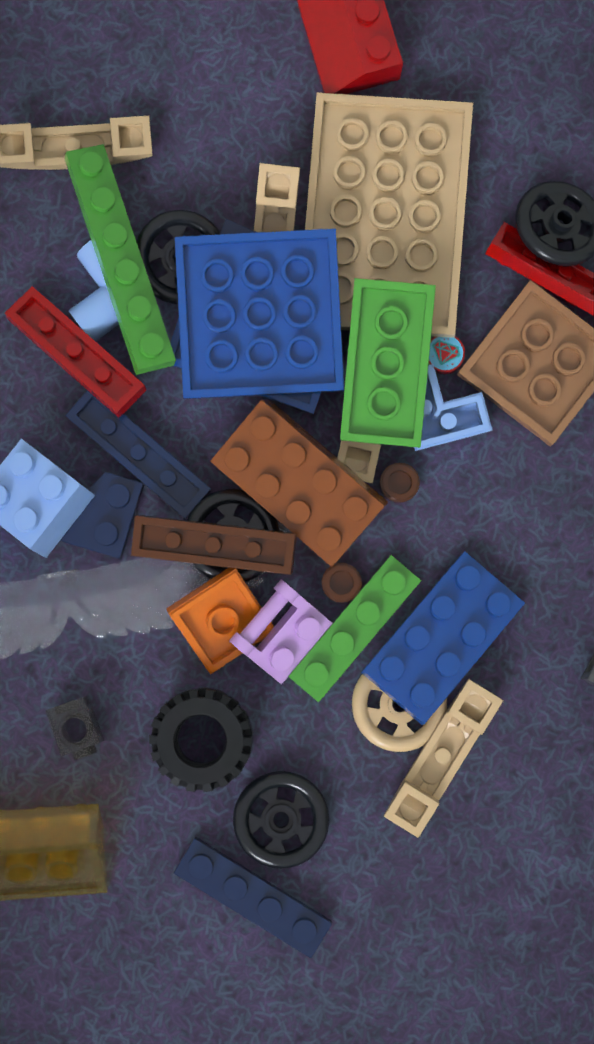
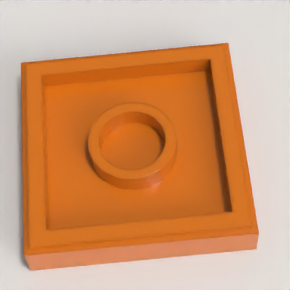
(214, 615)

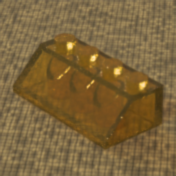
(52, 852)

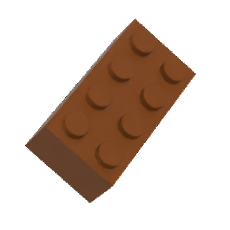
(299, 481)

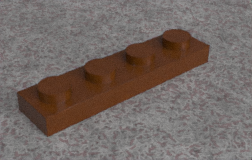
(213, 544)

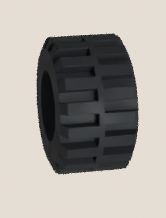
(171, 758)

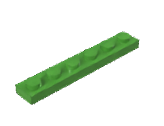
(119, 259)

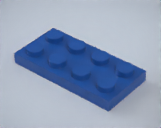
(443, 638)

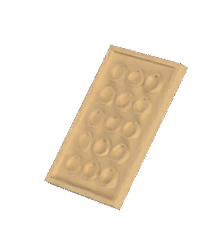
(394, 192)

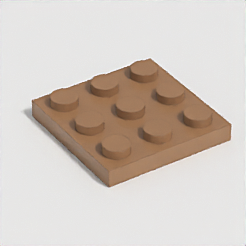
(536, 363)

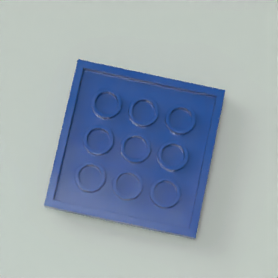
(259, 313)

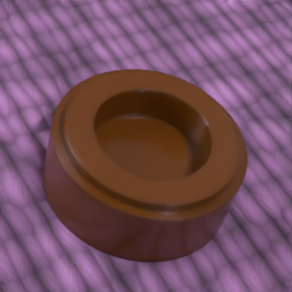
(399, 482)
(341, 582)

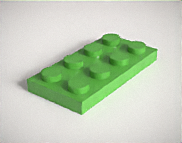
(387, 362)

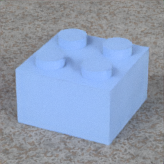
(38, 499)

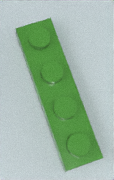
(354, 628)

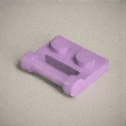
(289, 638)

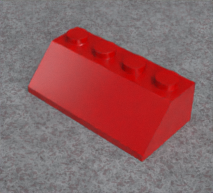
(351, 43)

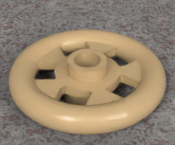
(403, 737)

